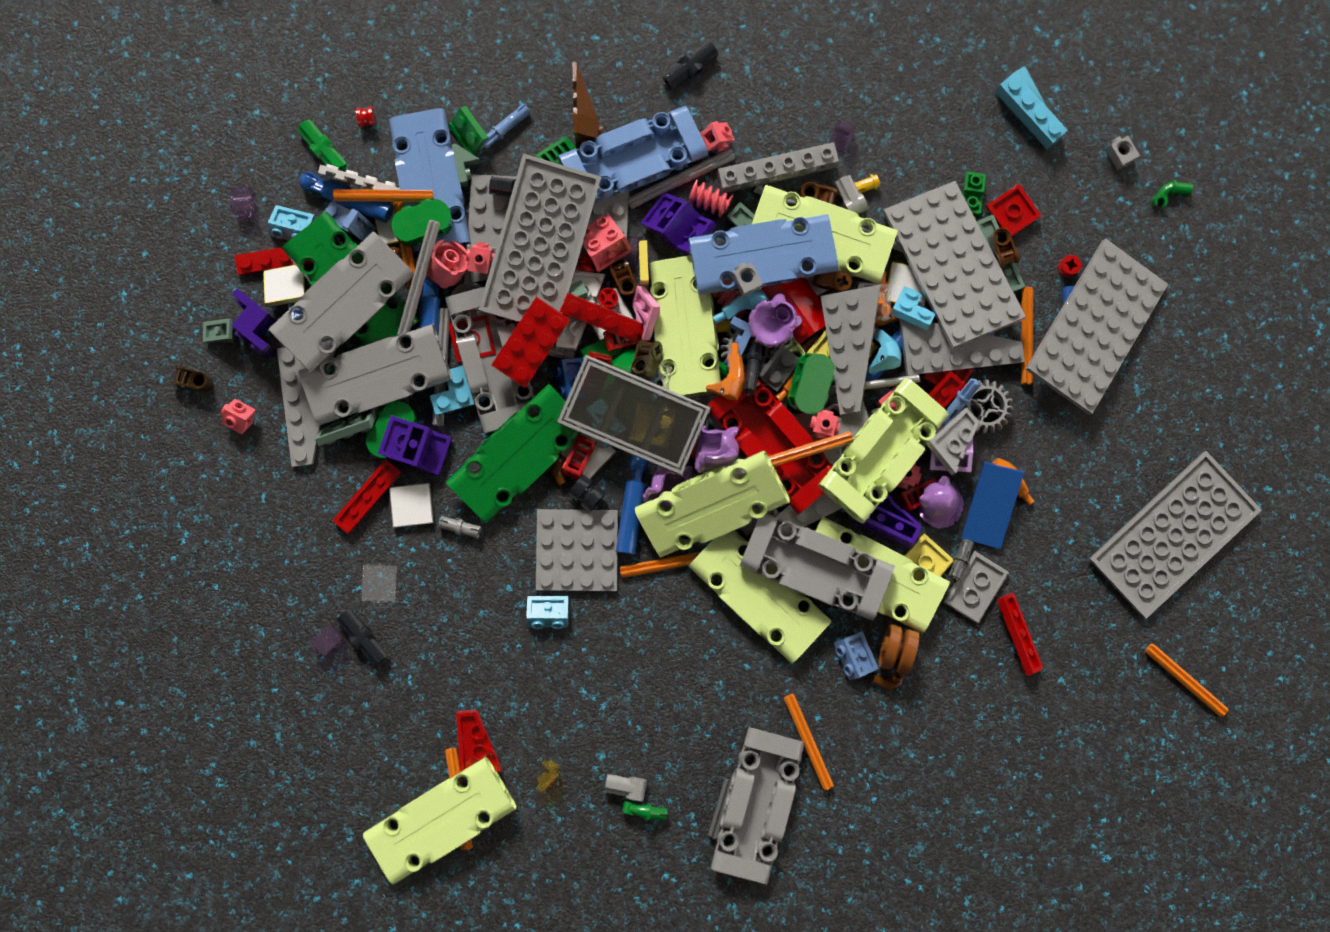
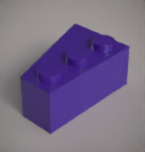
(892, 522)

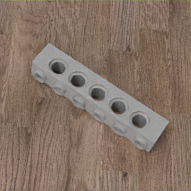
(777, 168)

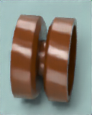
(898, 649)

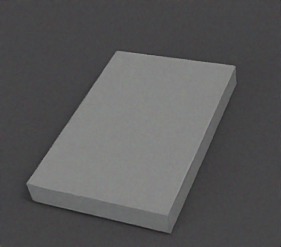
(976, 588)

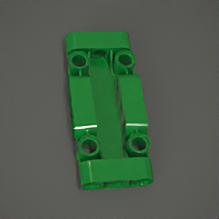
(317, 245)
(513, 455)

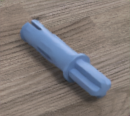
(506, 125)
(963, 397)

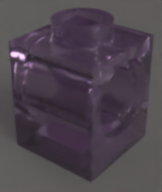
(243, 201)
(326, 640)

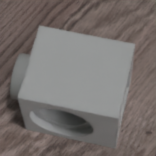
(1118, 159)
(750, 287)

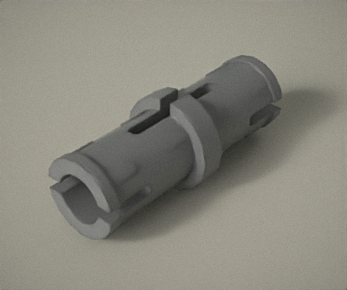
(961, 559)

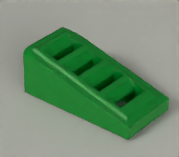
(552, 148)

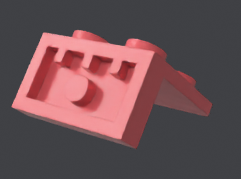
(605, 242)

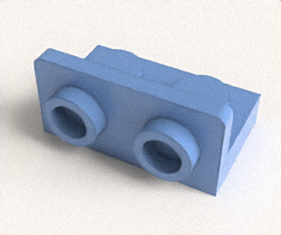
(855, 656)

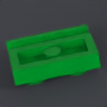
(468, 130)

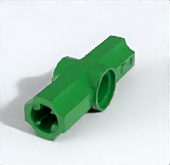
(321, 145)

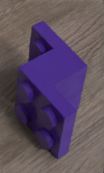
(676, 222)
(253, 324)
(415, 445)

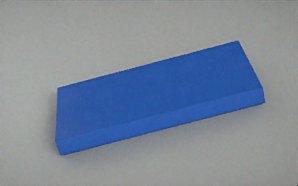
(992, 504)

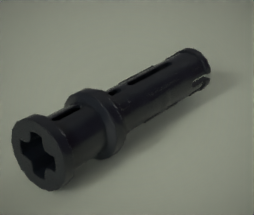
(754, 360)

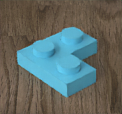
(908, 309)
(456, 397)

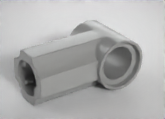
(851, 198)
(630, 787)

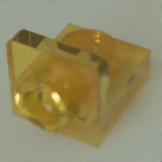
(546, 778)

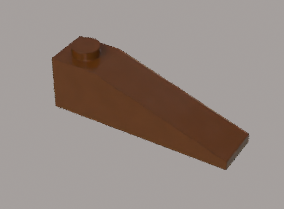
(584, 115)

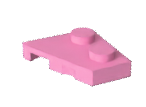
(646, 310)

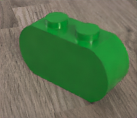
(411, 222)
(811, 383)
(376, 433)

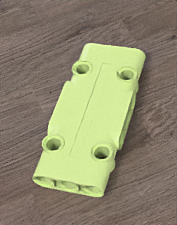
(867, 250)
(685, 327)
(883, 450)
(712, 504)
(917, 598)
(758, 599)
(439, 821)

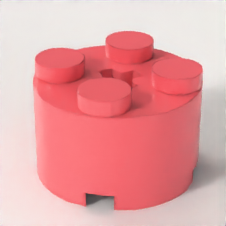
(447, 263)

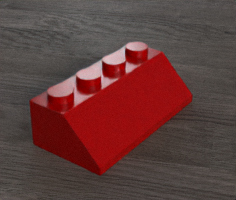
(806, 304)

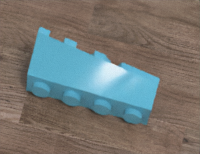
(1026, 102)

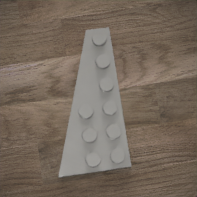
(850, 332)
(931, 352)
(299, 418)

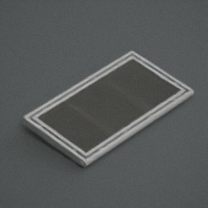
(633, 414)

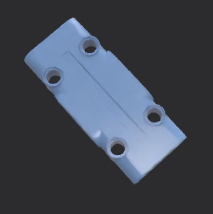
(639, 152)
(429, 165)
(770, 246)

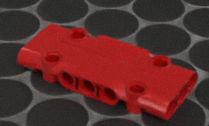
(774, 430)

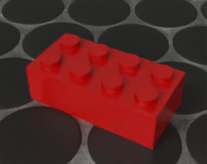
(530, 341)

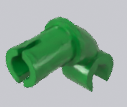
(1170, 189)
(646, 812)

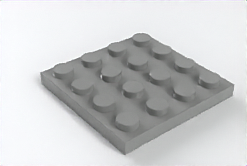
(576, 550)

